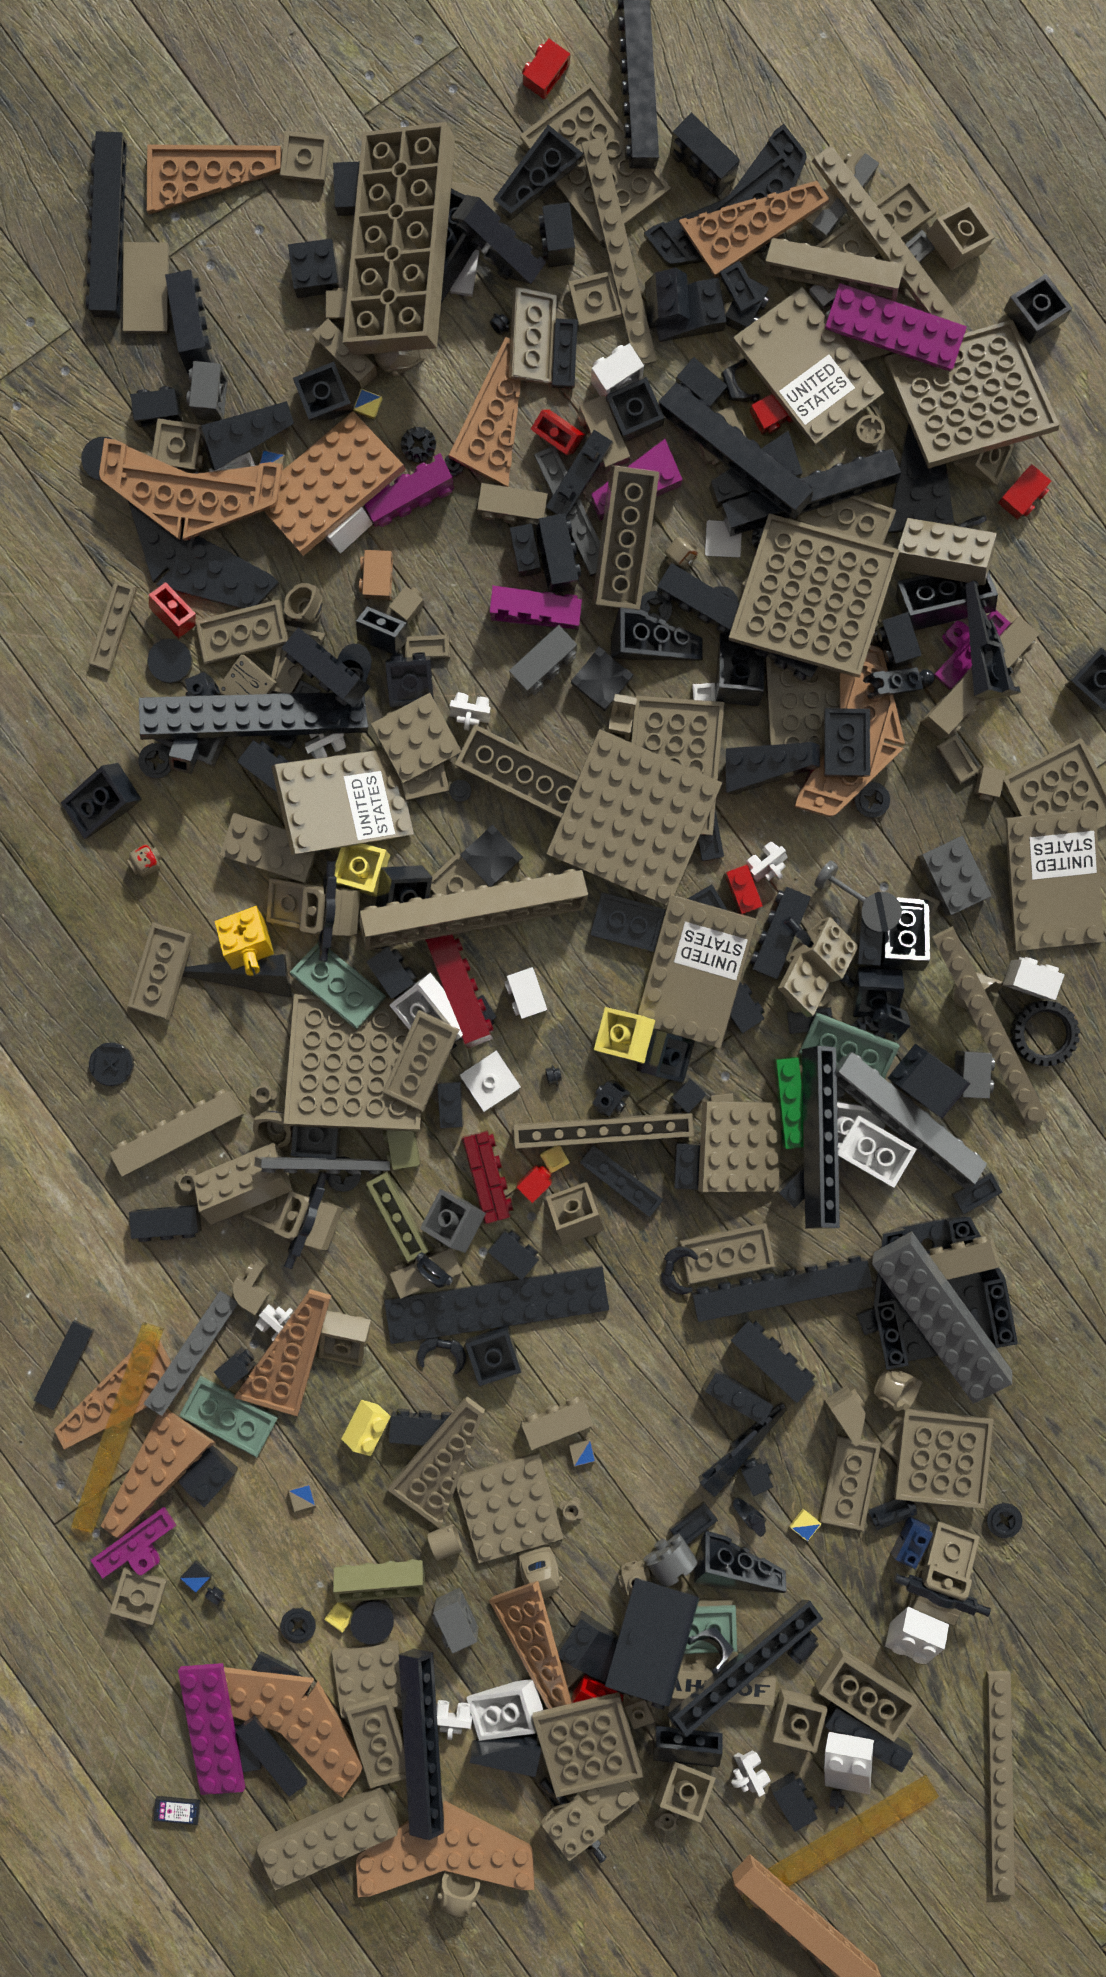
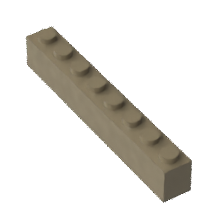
(603, 1130)

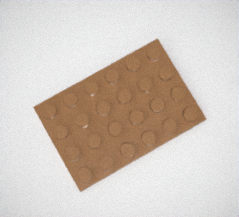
(332, 482)

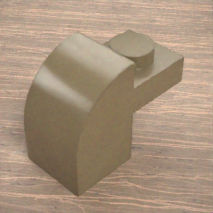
(621, 716)
(247, 1292)

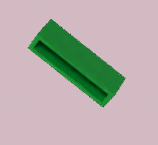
(790, 1101)

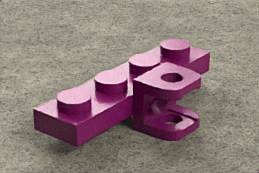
(960, 660)
(136, 1546)

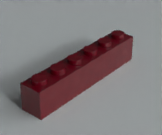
(460, 989)

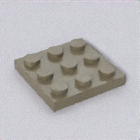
(416, 738)
(367, 1673)

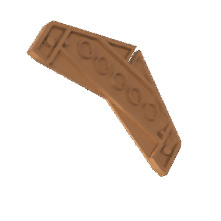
(200, 499)
(831, 794)
(303, 1720)
(465, 1848)

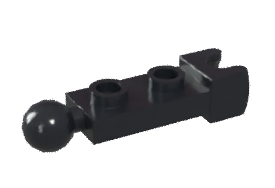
(898, 681)

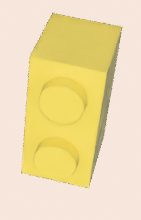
(366, 1427)

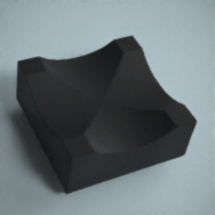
(601, 679)
(491, 856)

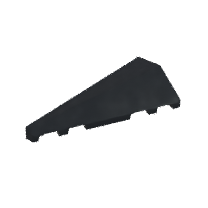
(988, 662)
(271, 979)
(721, 1472)

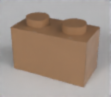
(377, 574)

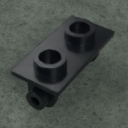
(892, 1512)

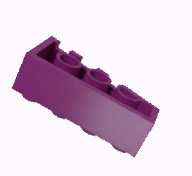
(656, 459)
(410, 492)
(535, 608)

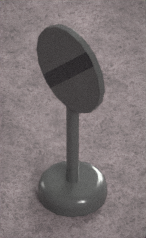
(880, 910)

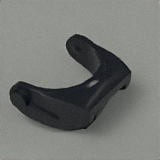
(733, 390)
(433, 1268)
(750, 1516)
(716, 1639)

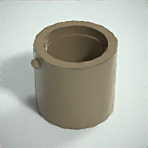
(868, 432)
(445, 1542)

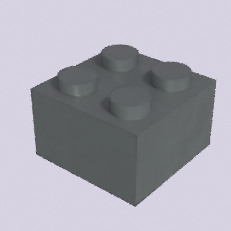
(207, 391)
(976, 1069)
(452, 1220)
(455, 1620)

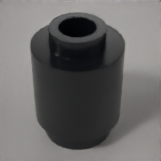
(803, 1648)

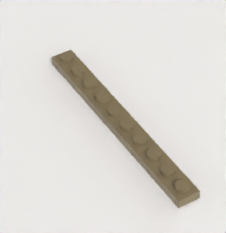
(882, 234)
(618, 249)
(990, 1026)
(1000, 1783)

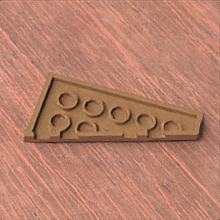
(195, 171)
(490, 427)
(94, 1411)
(159, 1464)

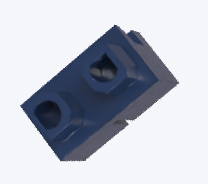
(913, 1542)

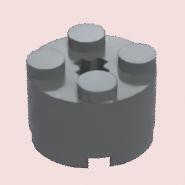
(670, 1560)

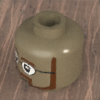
(681, 552)

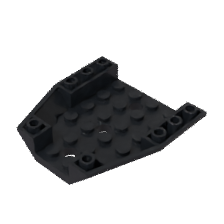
(981, 1292)

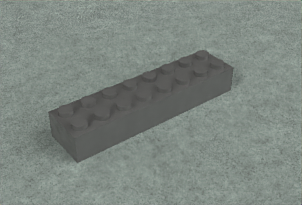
(942, 1317)

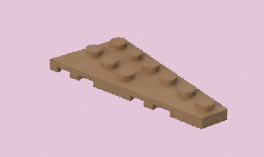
(749, 225)
(285, 1367)
(529, 1629)

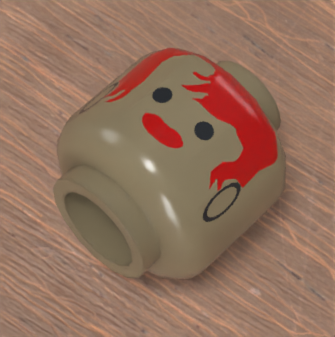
(144, 860)

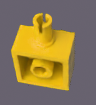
(244, 939)

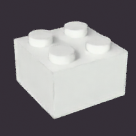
(616, 370)
(1034, 979)
(526, 993)
(916, 1635)

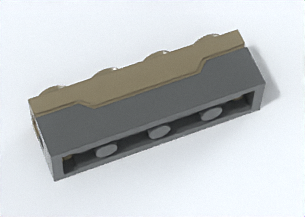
(824, 220)

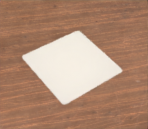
(719, 541)

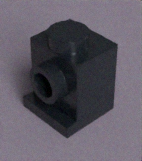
(892, 1020)

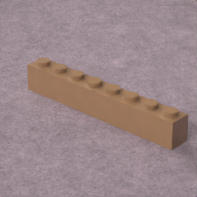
(801, 1921)

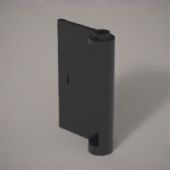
(652, 1642)

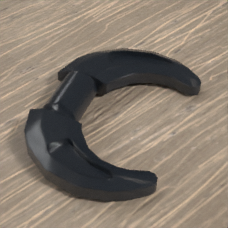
(667, 1277)
(456, 1349)

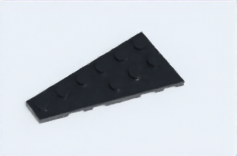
(921, 490)

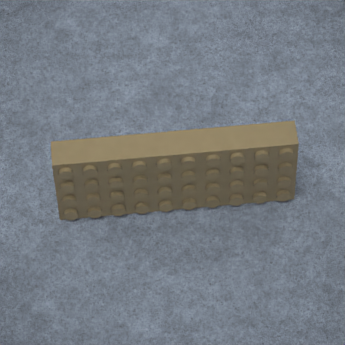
(399, 239)

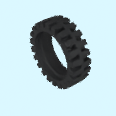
(1071, 1033)

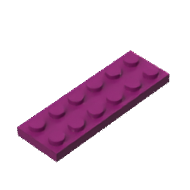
(895, 327)
(211, 1729)

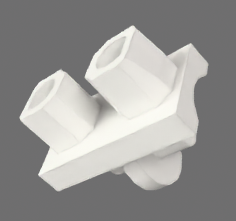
(470, 713)
(316, 745)
(769, 866)
(273, 1318)
(453, 1722)
(747, 1776)

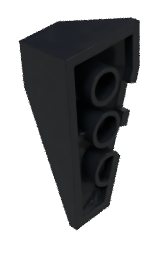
(647, 638)
(732, 1567)

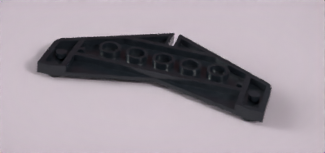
(772, 171)
(200, 566)

